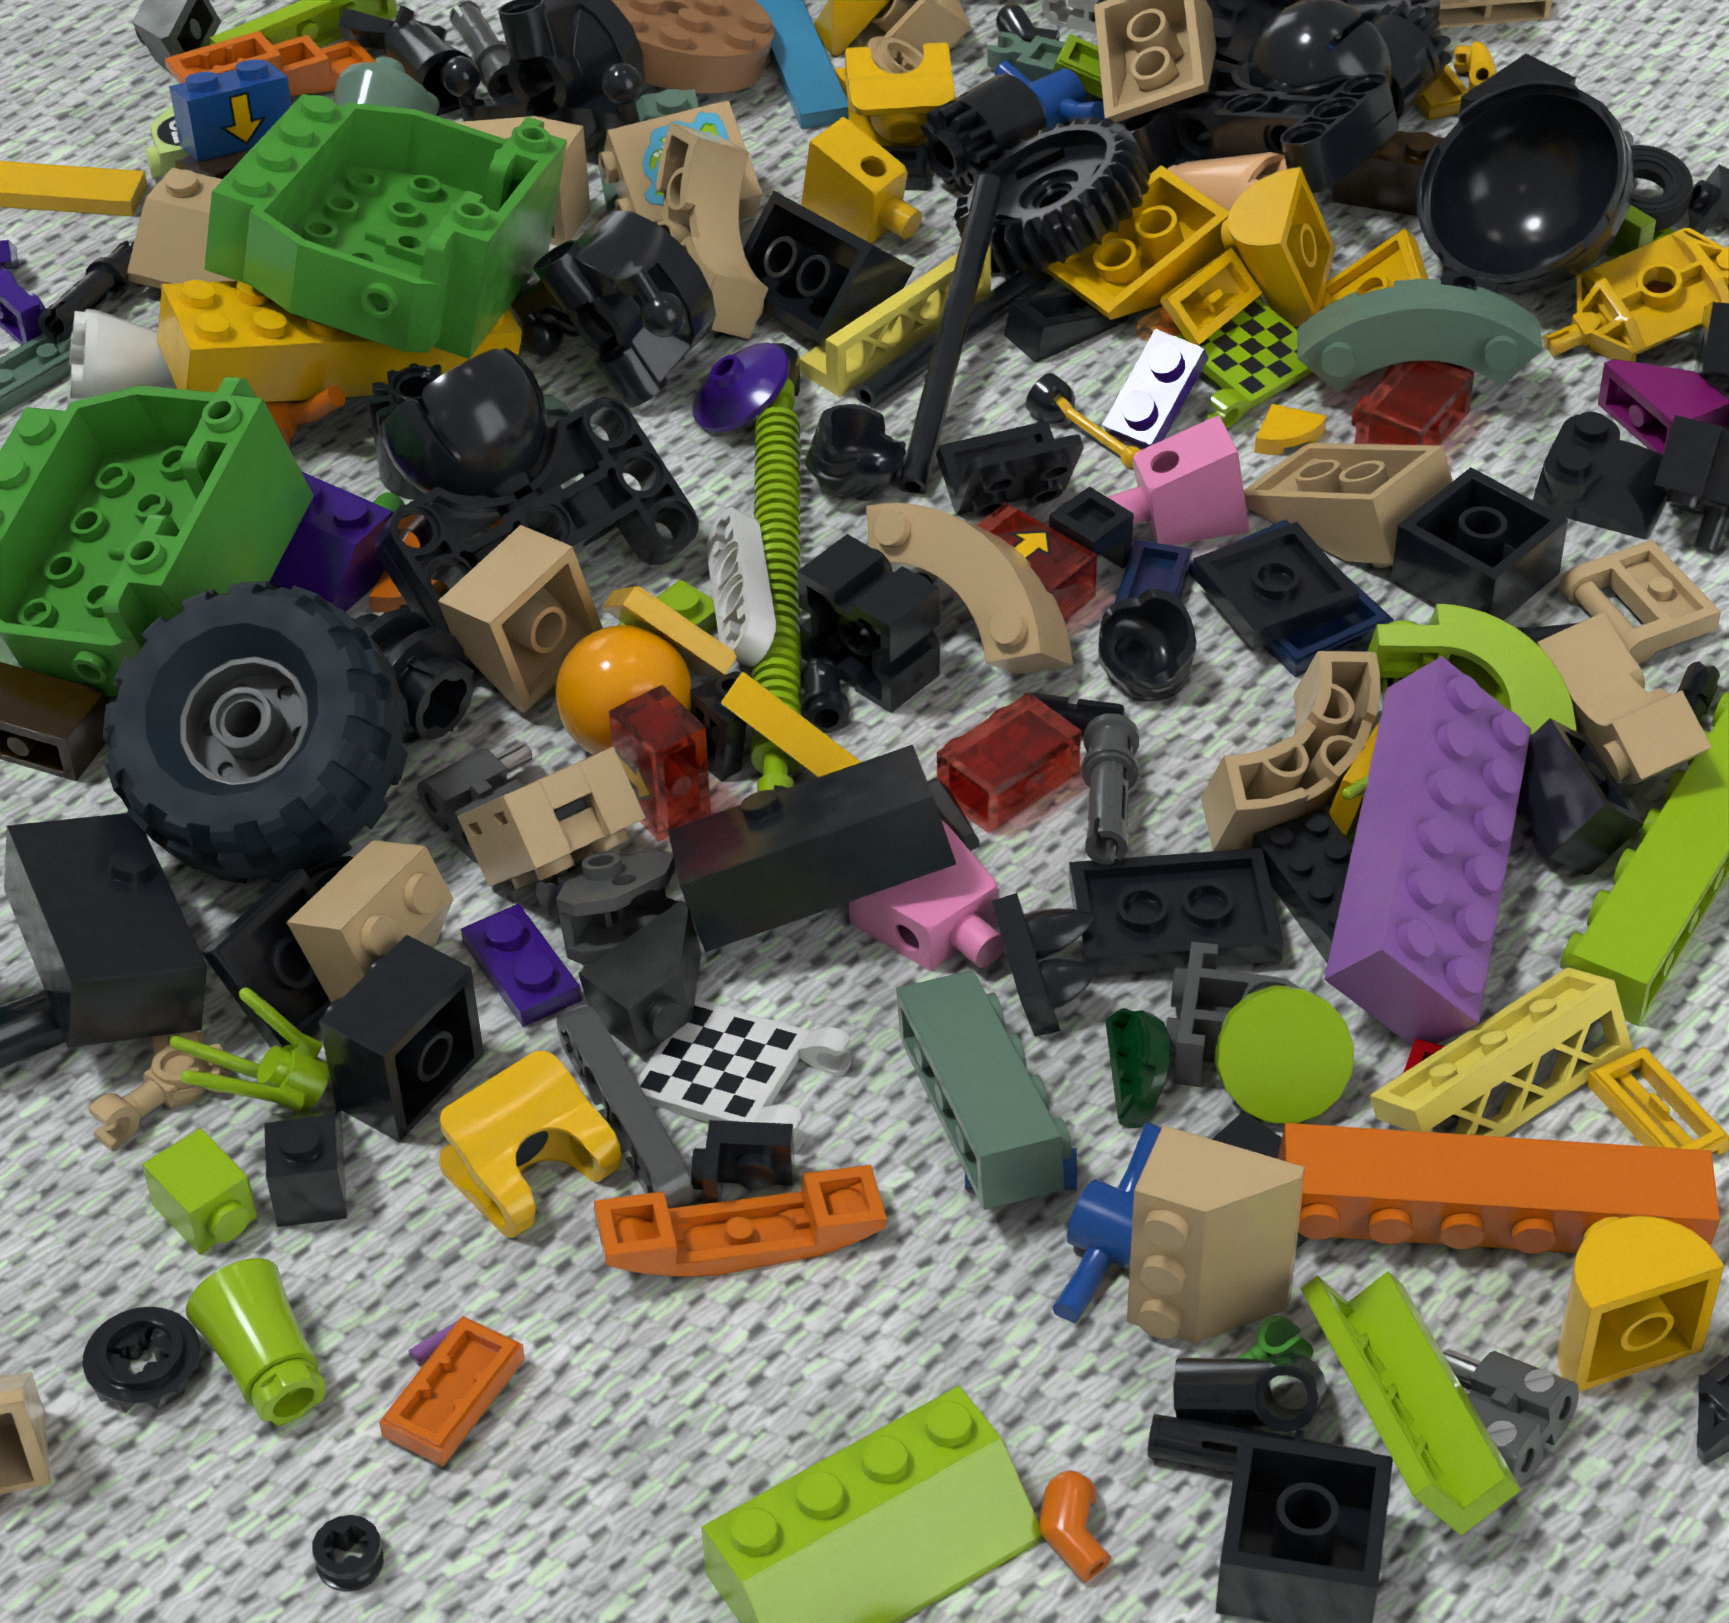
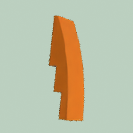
(300, 59)

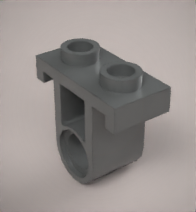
(1205, 1001)

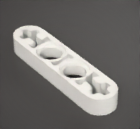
(741, 586)

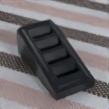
(1054, 323)

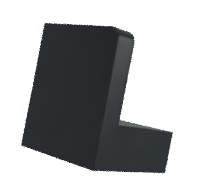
(1096, 525)

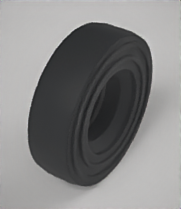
(1668, 173)

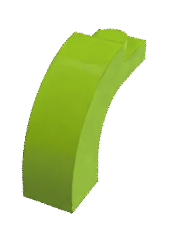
(1485, 649)

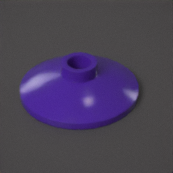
(740, 387)

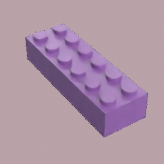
(1430, 855)

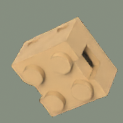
(553, 821)

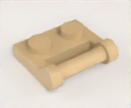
(1655, 592)

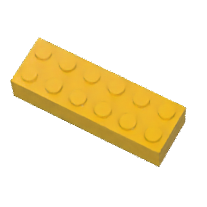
(241, 333)

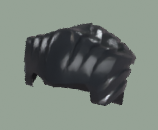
(854, 452)
(1148, 645)

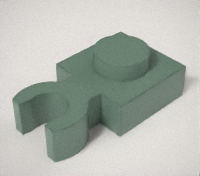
(1031, 59)

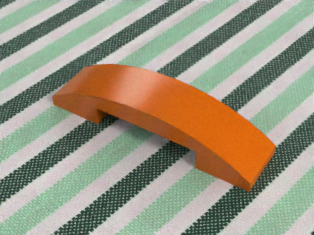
(740, 1234)

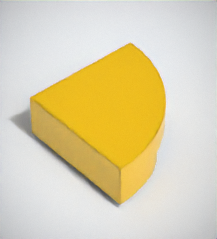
(1288, 428)

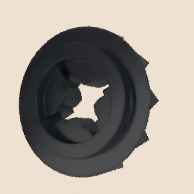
(125, 1338)

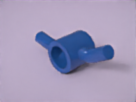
(1059, 95)
(1103, 1229)

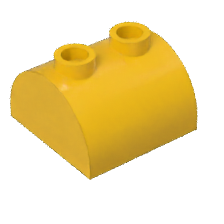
(1282, 243)
(1636, 1299)

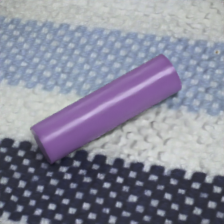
(426, 1348)

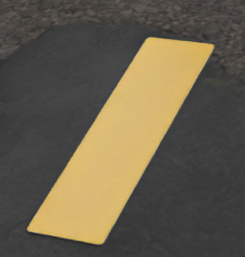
(786, 727)

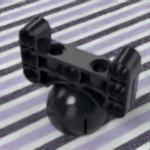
(1298, 102)
(497, 464)

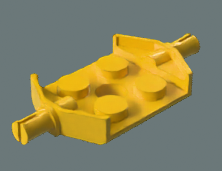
(1625, 318)

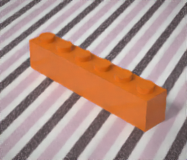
(1489, 1187)

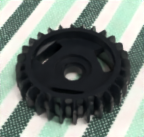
(1061, 193)

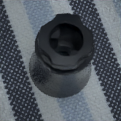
(422, 57)

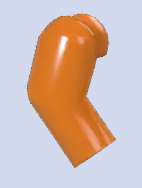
(1065, 1520)

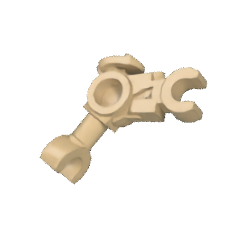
(161, 1086)

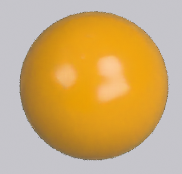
(609, 671)

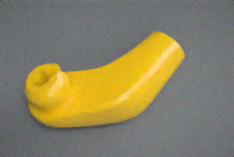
(1476, 61)

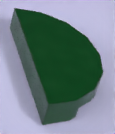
(1138, 1063)

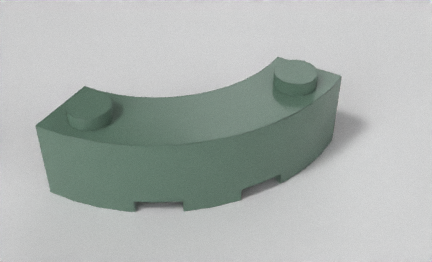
(1418, 323)

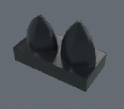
(1037, 936)

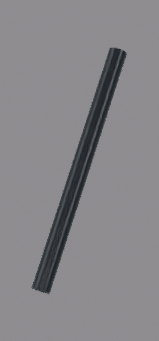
(951, 335)

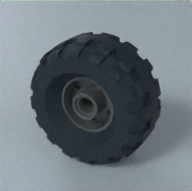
(255, 732)

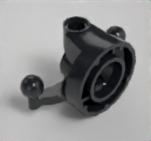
(565, 65)
(628, 297)

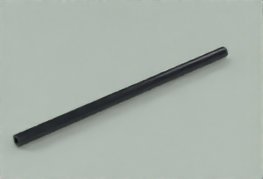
(984, 313)

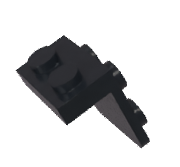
(1008, 467)

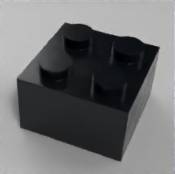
(1479, 546)
(402, 1037)
(1303, 1533)

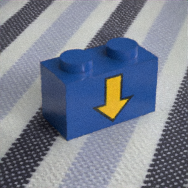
(228, 109)

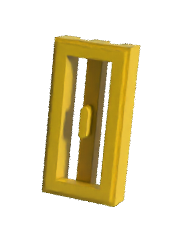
(1646, 1113)

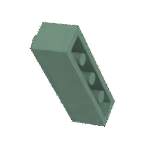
(982, 1089)

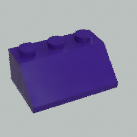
(334, 546)

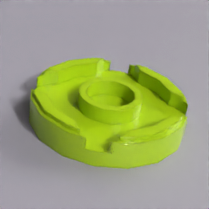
(1284, 1054)

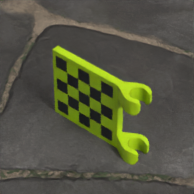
(1251, 361)

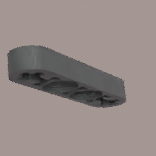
(625, 1106)

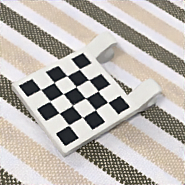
(735, 1065)

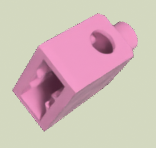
(1189, 486)
(937, 913)

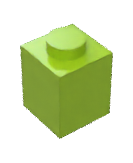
(200, 1191)

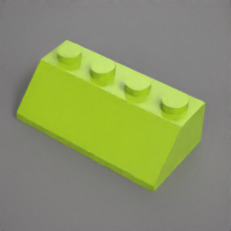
(876, 1524)

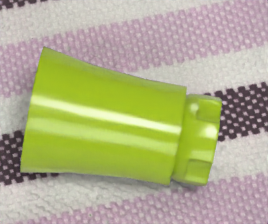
(258, 1339)

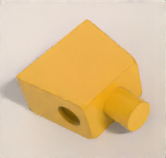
(857, 184)

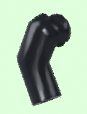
(1015, 20)

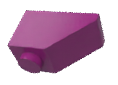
(1649, 397)

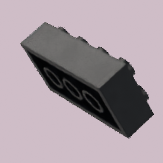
(1308, 872)

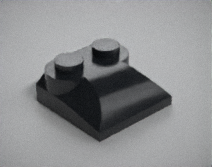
(1600, 477)

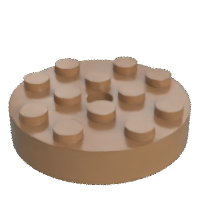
(701, 42)

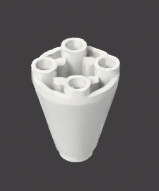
(113, 356)

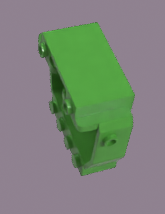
(388, 221)
(129, 514)

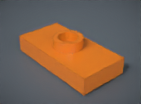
(452, 1390)

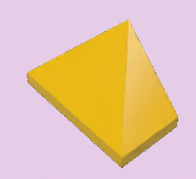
(844, 20)
(1211, 297)

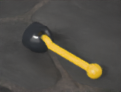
(1055, 401)

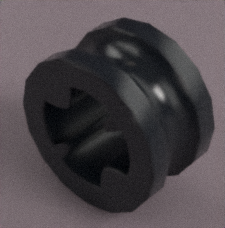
(342, 1534)

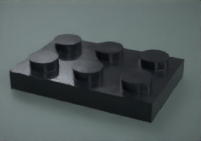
(1162, 903)

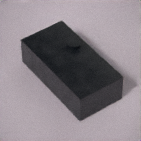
(809, 848)
(104, 929)

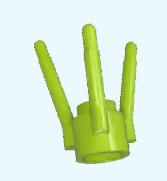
(287, 1075)

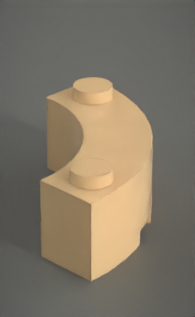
(701, 211)
(1009, 603)
(1629, 728)
(1302, 772)

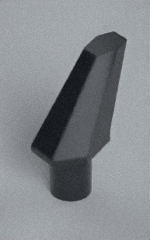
(952, 814)

